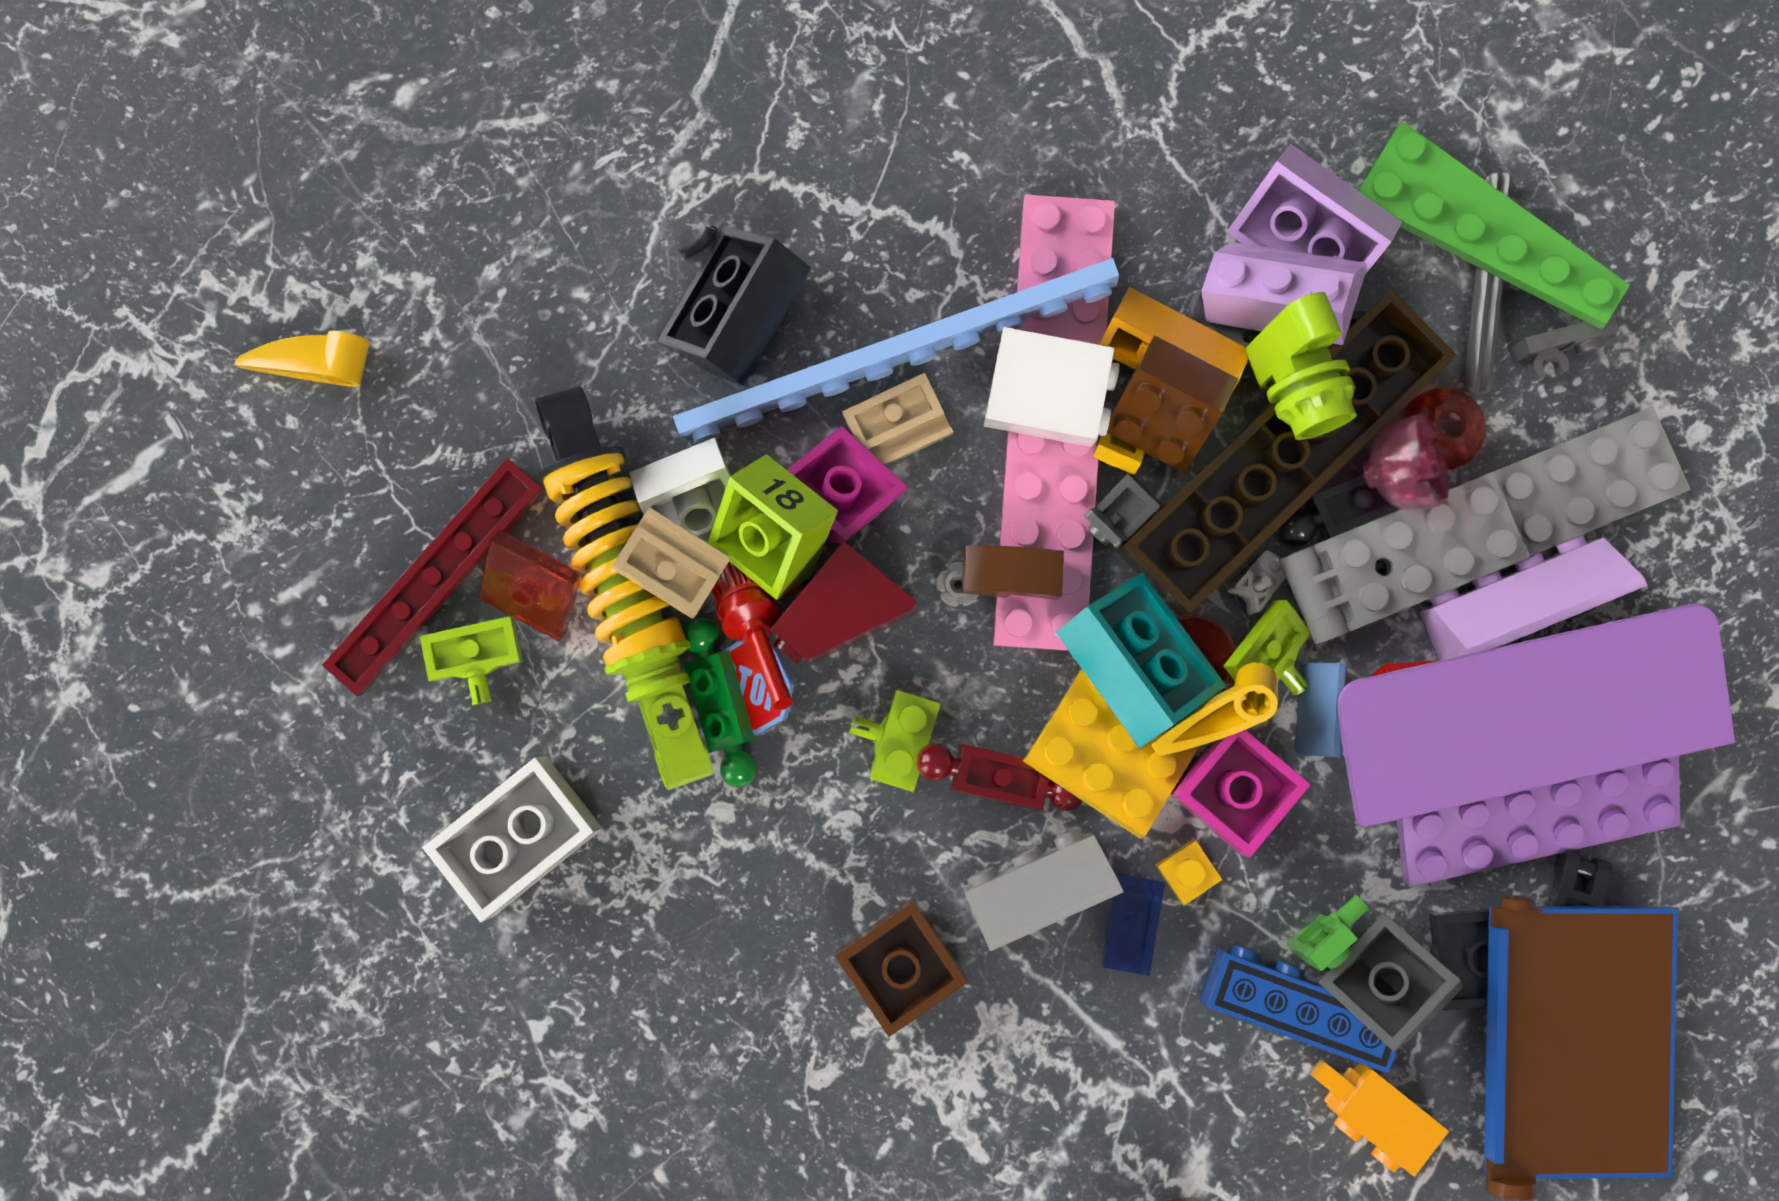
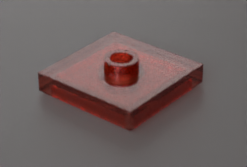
(529, 585)

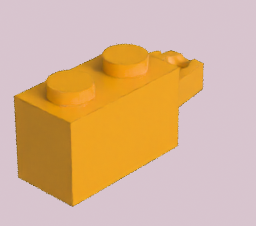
(1381, 1114)

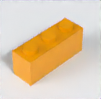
(1143, 317)

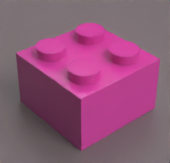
(1239, 790)

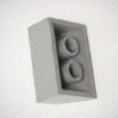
(1041, 888)

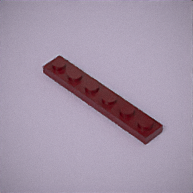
(432, 578)

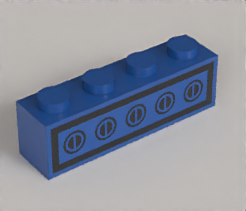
(1289, 1006)

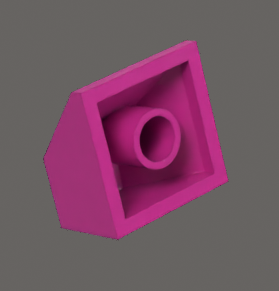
(849, 481)

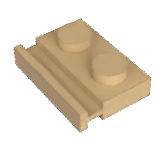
(899, 420)
(670, 563)

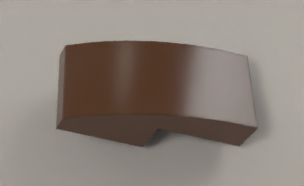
(1012, 571)

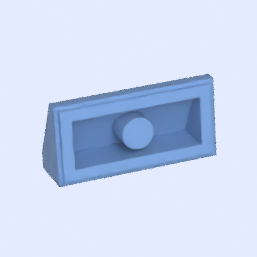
(1318, 711)

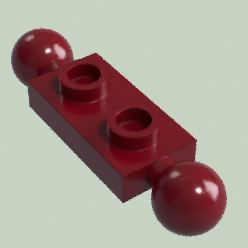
(993, 777)

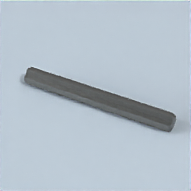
(1485, 314)

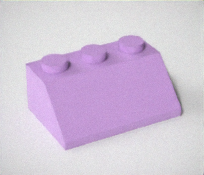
(1313, 213)
(1255, 283)

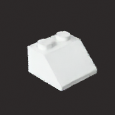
(685, 487)

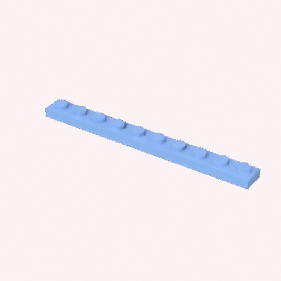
(913, 346)

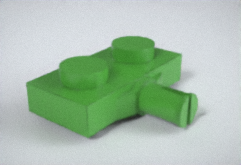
(1328, 938)

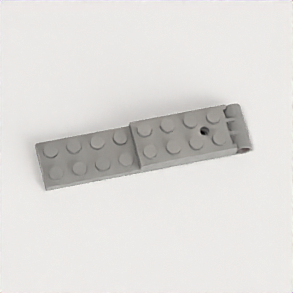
(1484, 525)

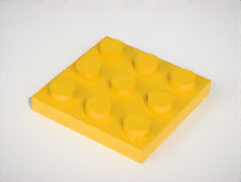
(1100, 762)

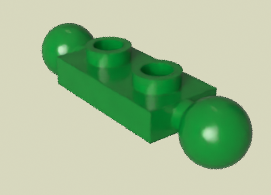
(719, 702)

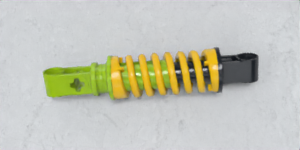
(643, 641)

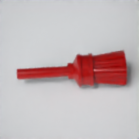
(748, 616)

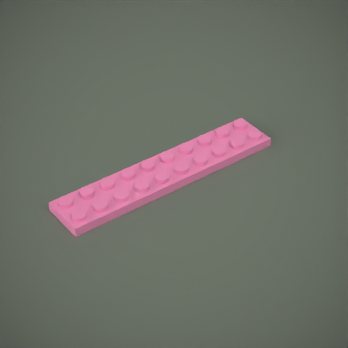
(1049, 480)

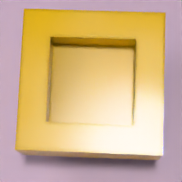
(1118, 453)
(1188, 872)

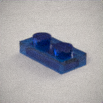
(1133, 924)

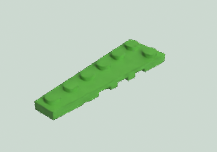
(1483, 226)

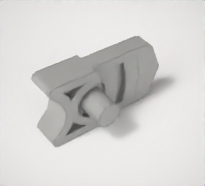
(1258, 581)

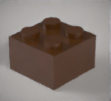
(1171, 404)
(901, 967)

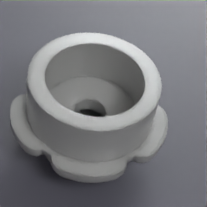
(945, 584)

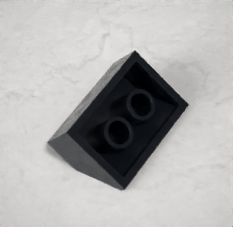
(735, 303)

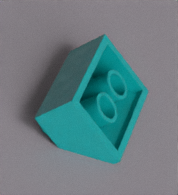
(1140, 659)

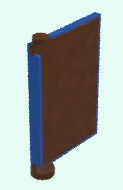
(1579, 1044)

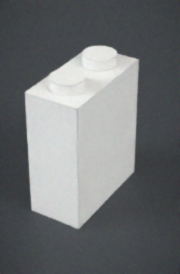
(1051, 387)

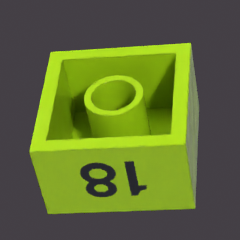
(771, 526)

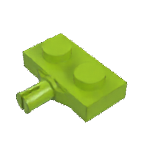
(1276, 643)
(472, 653)
(899, 738)

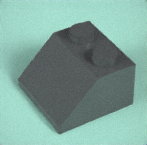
(1391, 983)

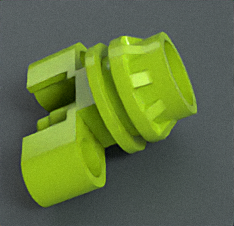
(1299, 370)

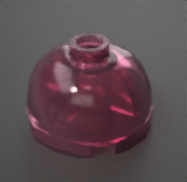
(1407, 465)

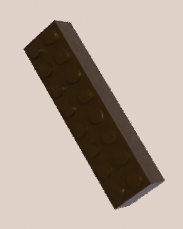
(1271, 474)

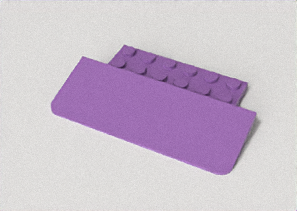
(1536, 741)

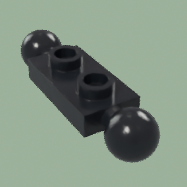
(1336, 511)

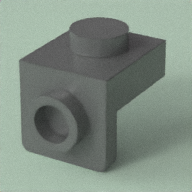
(1122, 512)

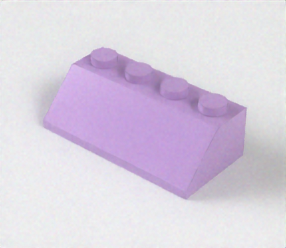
(1529, 598)

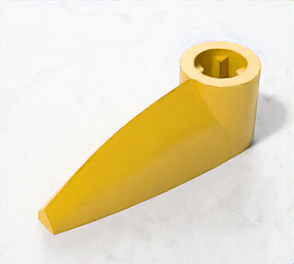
(328, 358)
(1227, 713)

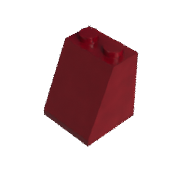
(840, 608)

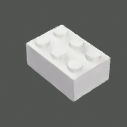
(512, 838)

